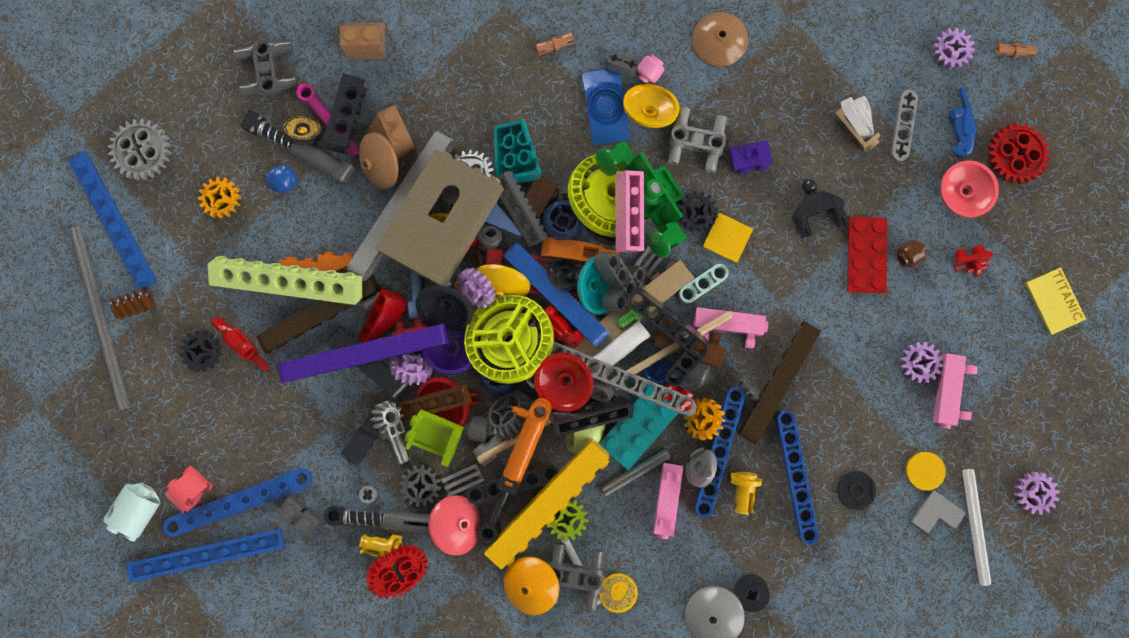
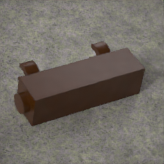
(713, 357)

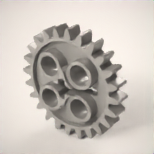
(155, 141)
(451, 193)

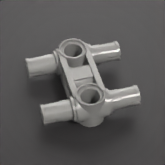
(697, 140)

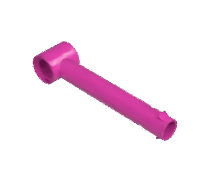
(322, 112)

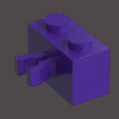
(750, 157)

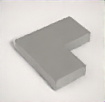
(936, 508)

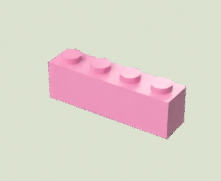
(629, 211)

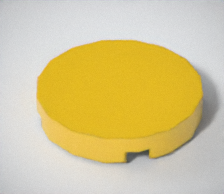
(925, 471)

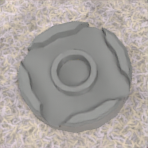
(701, 468)

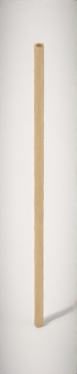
(635, 369)

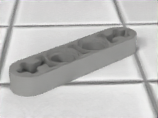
(900, 125)

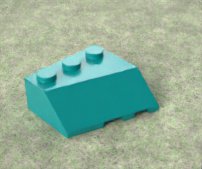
(515, 152)

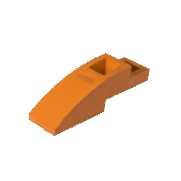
(571, 250)
(325, 262)

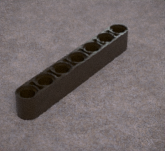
(309, 318)
(780, 382)

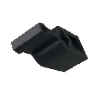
(361, 442)

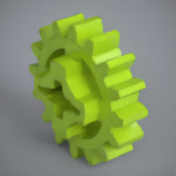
(570, 528)

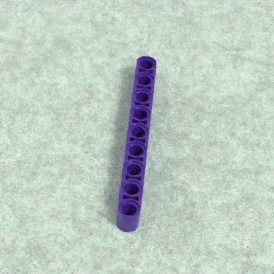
(362, 353)

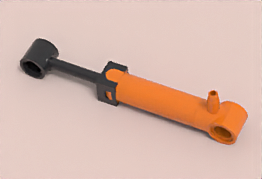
(517, 463)

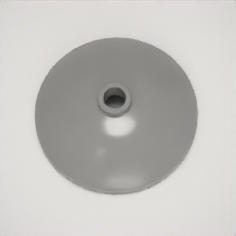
(720, 604)

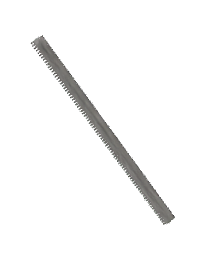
(99, 319)

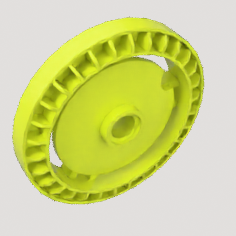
(599, 204)
(514, 352)

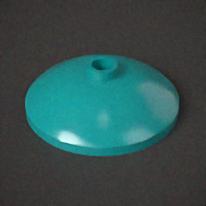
(591, 288)

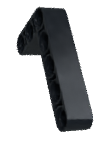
(673, 332)

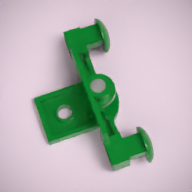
(659, 195)

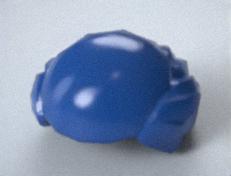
(281, 178)
(656, 371)

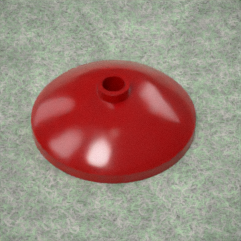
(564, 394)
(456, 415)

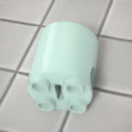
(132, 510)

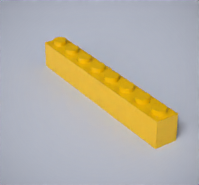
(547, 503)

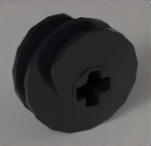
(756, 584)

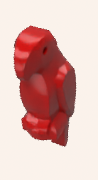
(562, 329)
(239, 342)

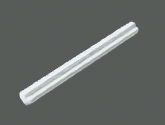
(976, 527)

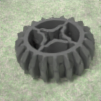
(501, 420)

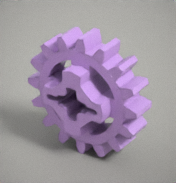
(946, 52)
(475, 287)
(410, 368)
(923, 370)
(1036, 484)

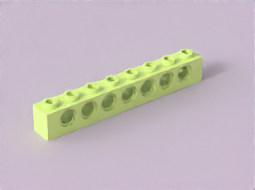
(257, 281)

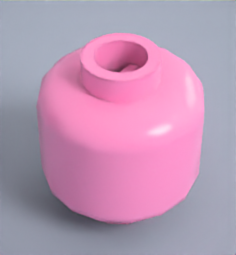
(650, 69)

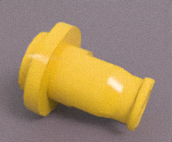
(745, 491)
(376, 546)

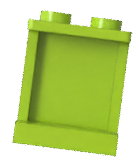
(434, 435)

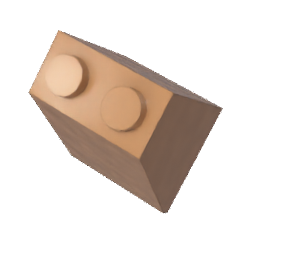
(363, 40)
(394, 130)

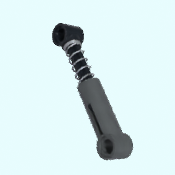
(308, 153)
(389, 520)

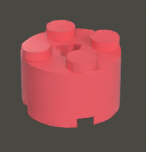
(187, 490)

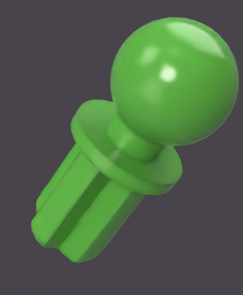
(630, 317)

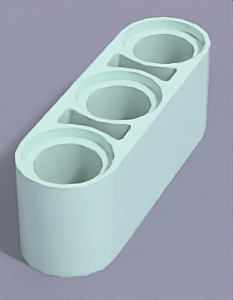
(711, 280)

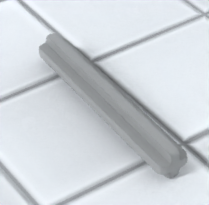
(635, 472)

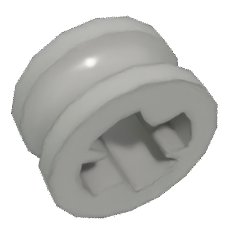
(362, 494)

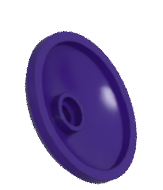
(449, 363)

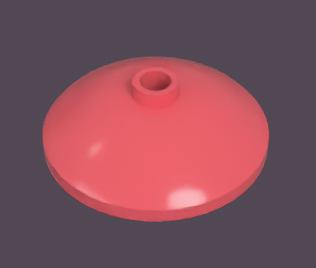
(978, 181)
(446, 525)

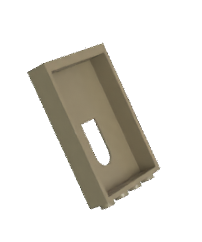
(427, 244)

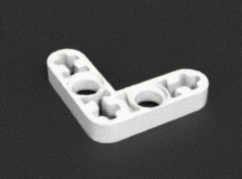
(859, 115)

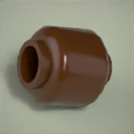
(911, 253)

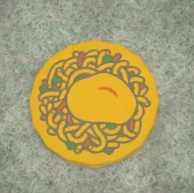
(618, 593)

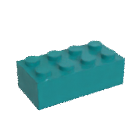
(634, 435)

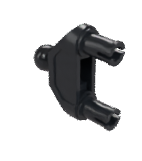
(815, 204)

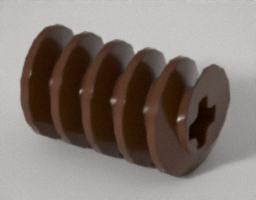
(132, 305)

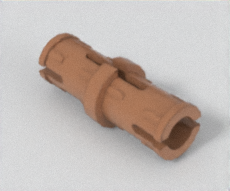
(555, 43)
(1015, 50)

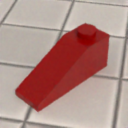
(383, 315)

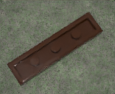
(436, 401)

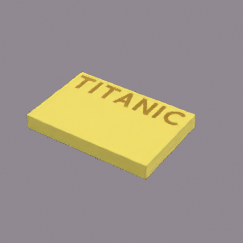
(1055, 301)

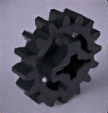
(704, 217)
(199, 358)

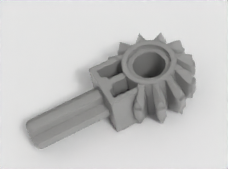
(392, 428)

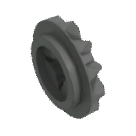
(749, 386)

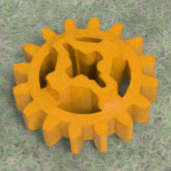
(220, 190)
(709, 426)

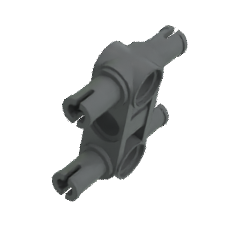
(266, 68)
(579, 576)

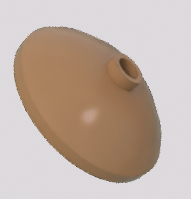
(715, 49)
(378, 160)

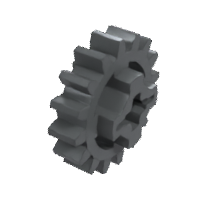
(412, 485)

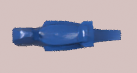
(963, 126)

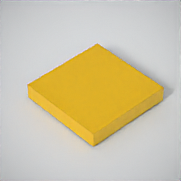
(727, 238)

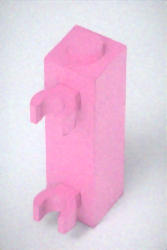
(741, 323)
(950, 390)
(667, 500)

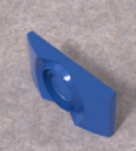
(605, 106)

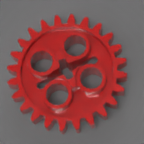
(1032, 144)
(383, 579)

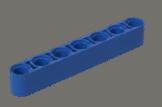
(560, 299)
(726, 444)
(802, 484)

